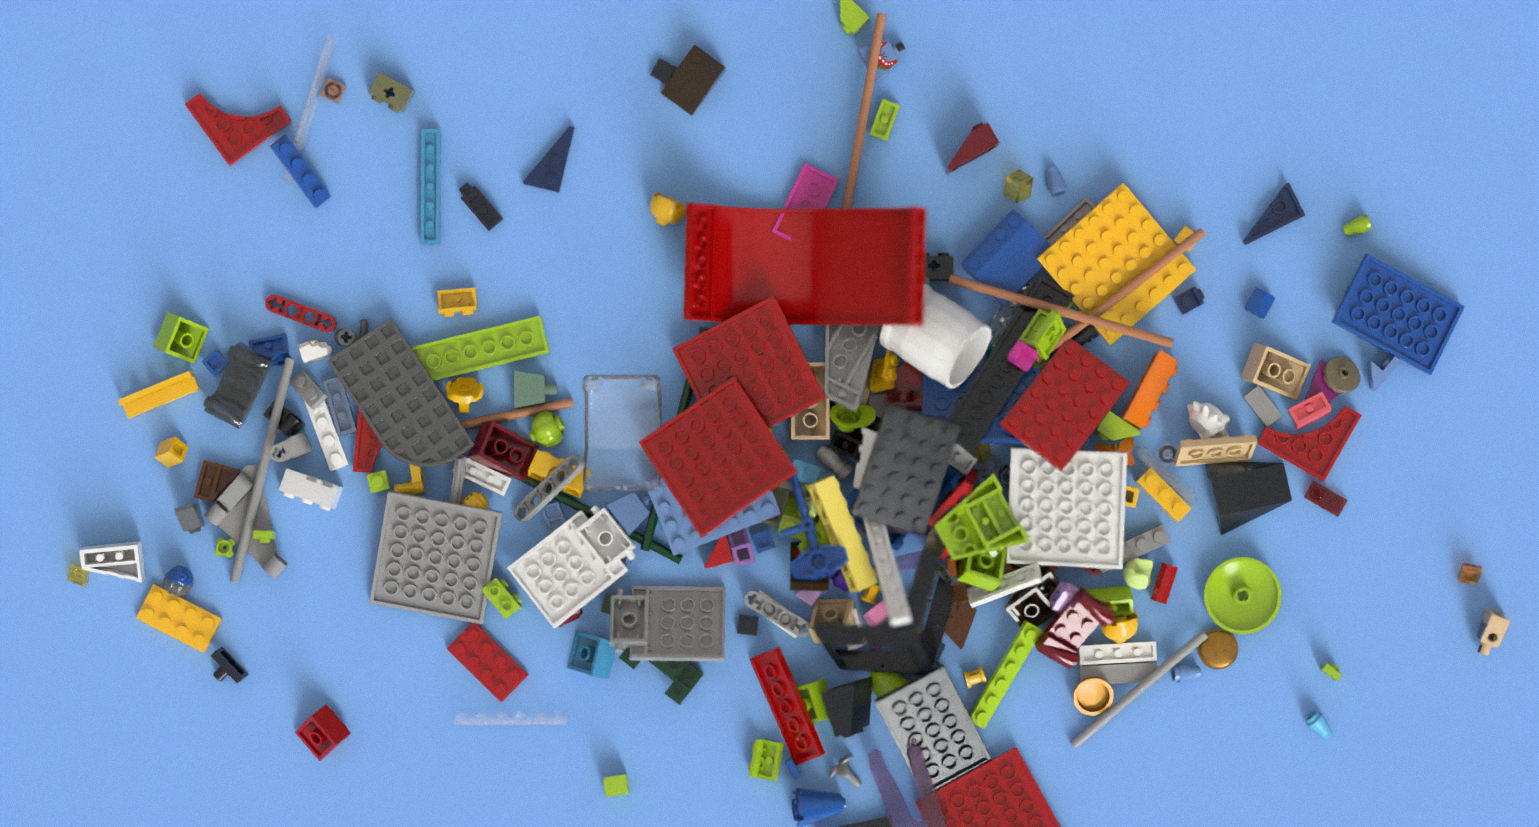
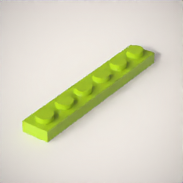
(1004, 674)

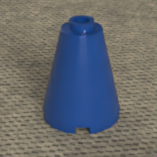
(815, 805)

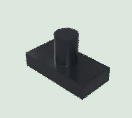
(228, 666)

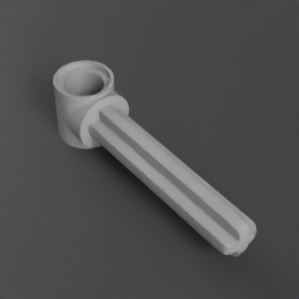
(458, 480)

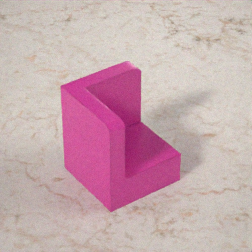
(1022, 356)

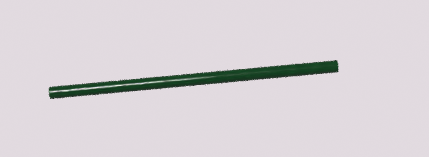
(577, 505)
(653, 517)

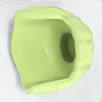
(1137, 573)

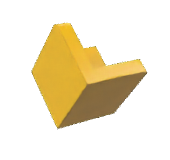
(171, 451)

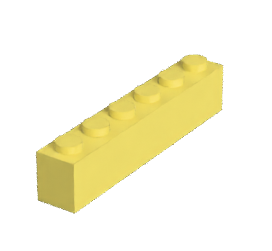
(842, 532)

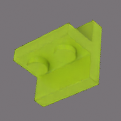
(1044, 332)

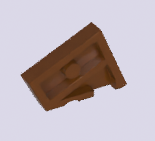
(214, 480)
(959, 623)

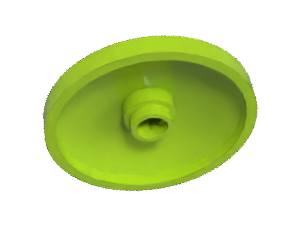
(1242, 595)

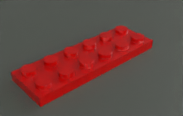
(787, 706)

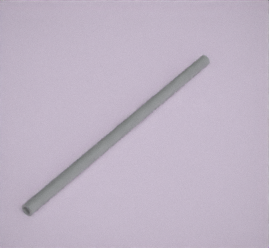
(262, 470)

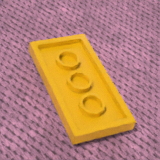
(179, 618)

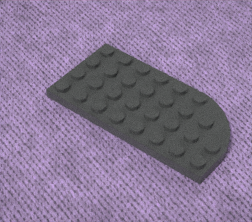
(400, 399)

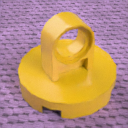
(464, 391)

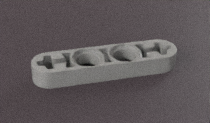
(775, 617)

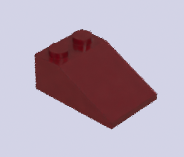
(977, 144)
(503, 450)

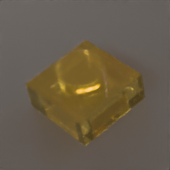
(78, 575)

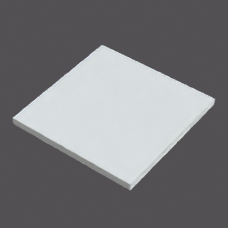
(1069, 514)

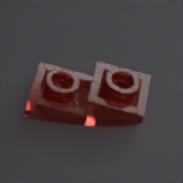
(1325, 499)

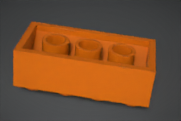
(1149, 390)

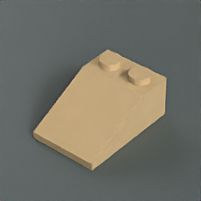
(1275, 371)

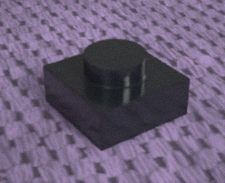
(747, 625)

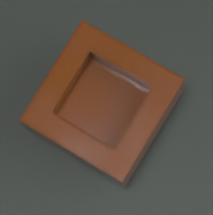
(952, 566)

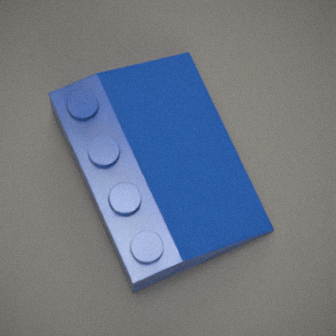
(1007, 255)

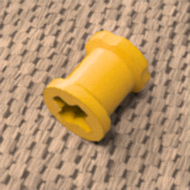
(871, 594)
(974, 677)

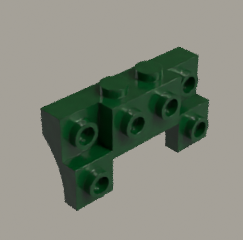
(681, 672)

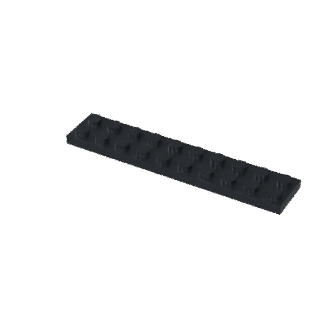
(999, 376)

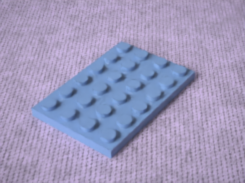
(682, 534)

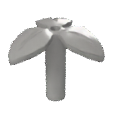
(843, 770)

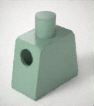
(531, 389)

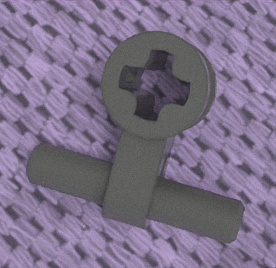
(351, 336)

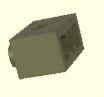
(383, 84)

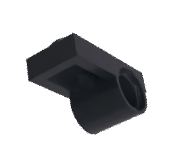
(289, 422)

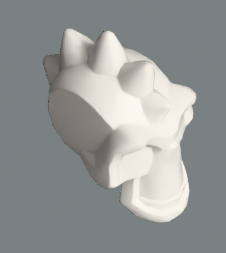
(1207, 420)

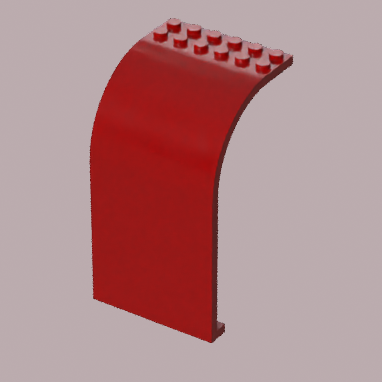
(834, 270)

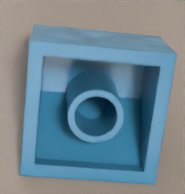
(591, 655)

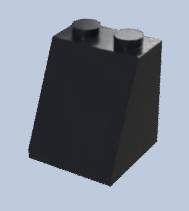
(849, 707)

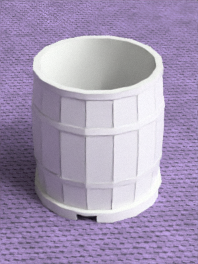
(947, 343)

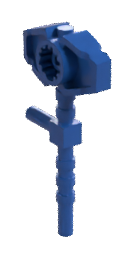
(819, 560)

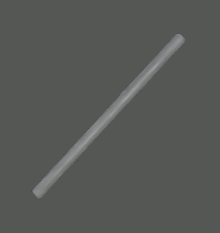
(1138, 689)

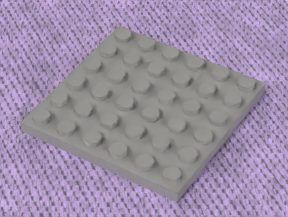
(435, 557)

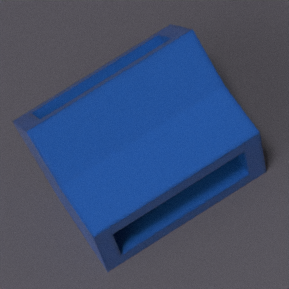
(1259, 303)

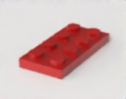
(487, 661)

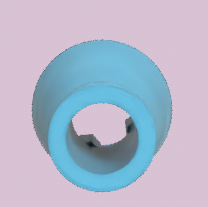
(1318, 724)

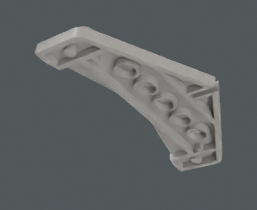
(848, 361)

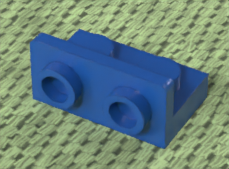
(273, 347)

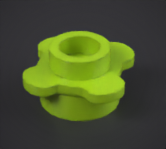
(228, 551)

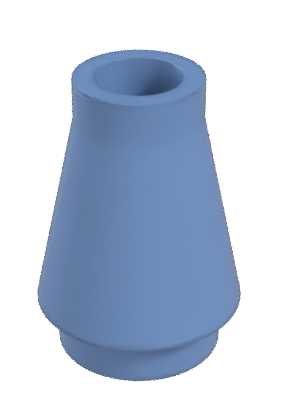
(1056, 185)
(1184, 672)

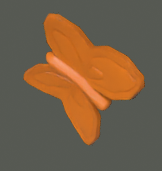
(1124, 446)

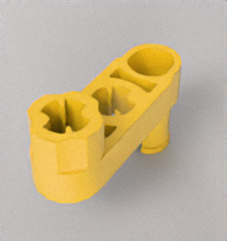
(416, 485)

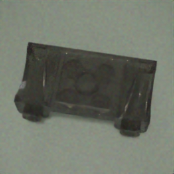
(239, 385)

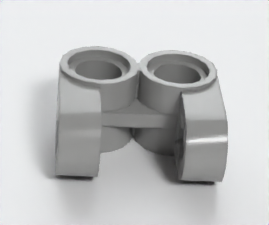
(294, 447)

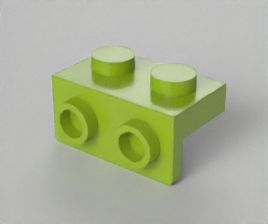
(501, 597)
(765, 759)

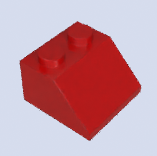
(322, 732)

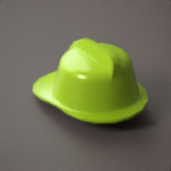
(848, 420)

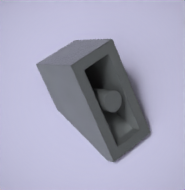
(190, 517)

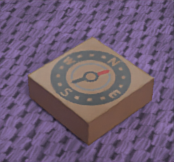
(333, 90)

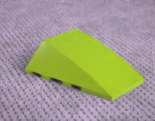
(980, 523)

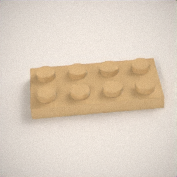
(1215, 450)

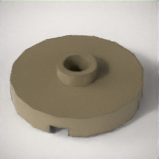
(1336, 380)

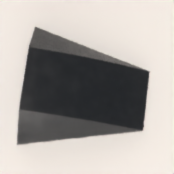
(1247, 491)

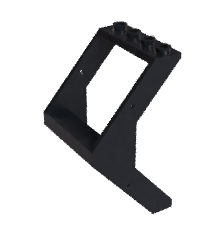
(916, 649)

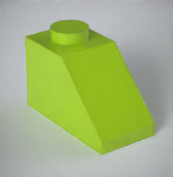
(852, 17)
(1115, 428)

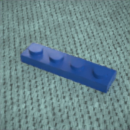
(300, 171)

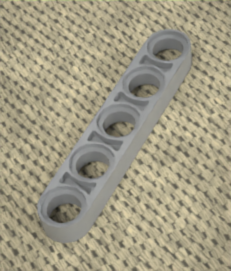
(557, 486)

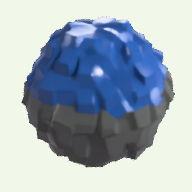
(178, 581)

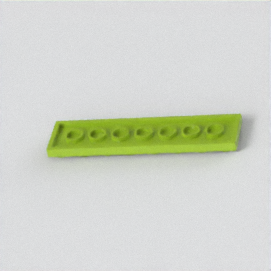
(483, 348)

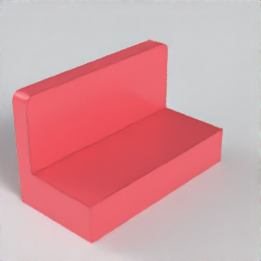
(1310, 410)

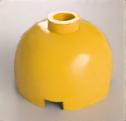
(666, 209)
(1121, 628)

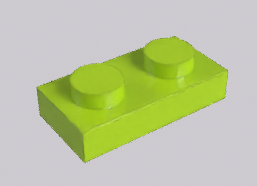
(884, 120)

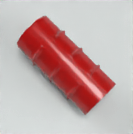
(1164, 583)

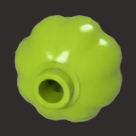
(547, 429)

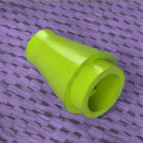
(1358, 225)

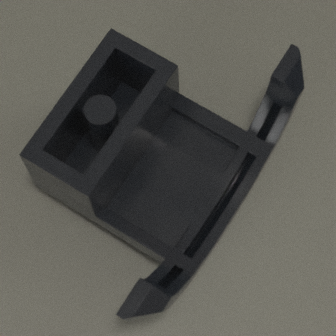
(849, 443)

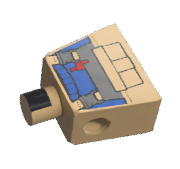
(1494, 623)

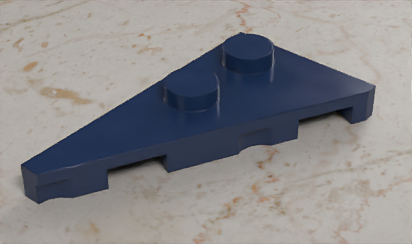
(550, 170)
(1281, 211)

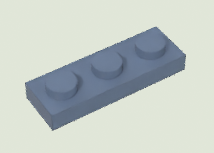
(339, 406)

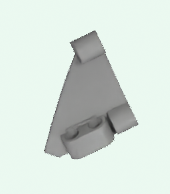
(230, 514)

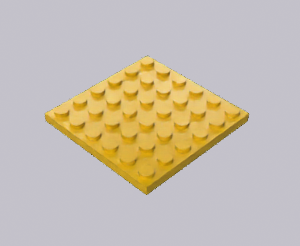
(1109, 251)

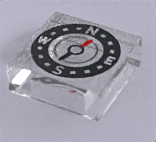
(1166, 453)

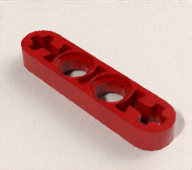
(301, 312)

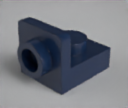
(1189, 300)

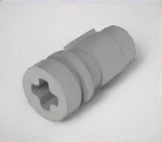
(832, 460)

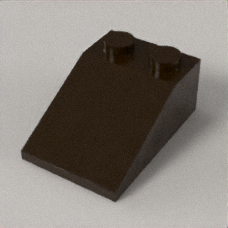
(693, 80)

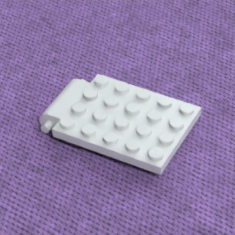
(574, 564)

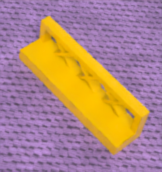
(159, 394)

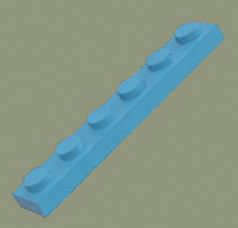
(430, 186)

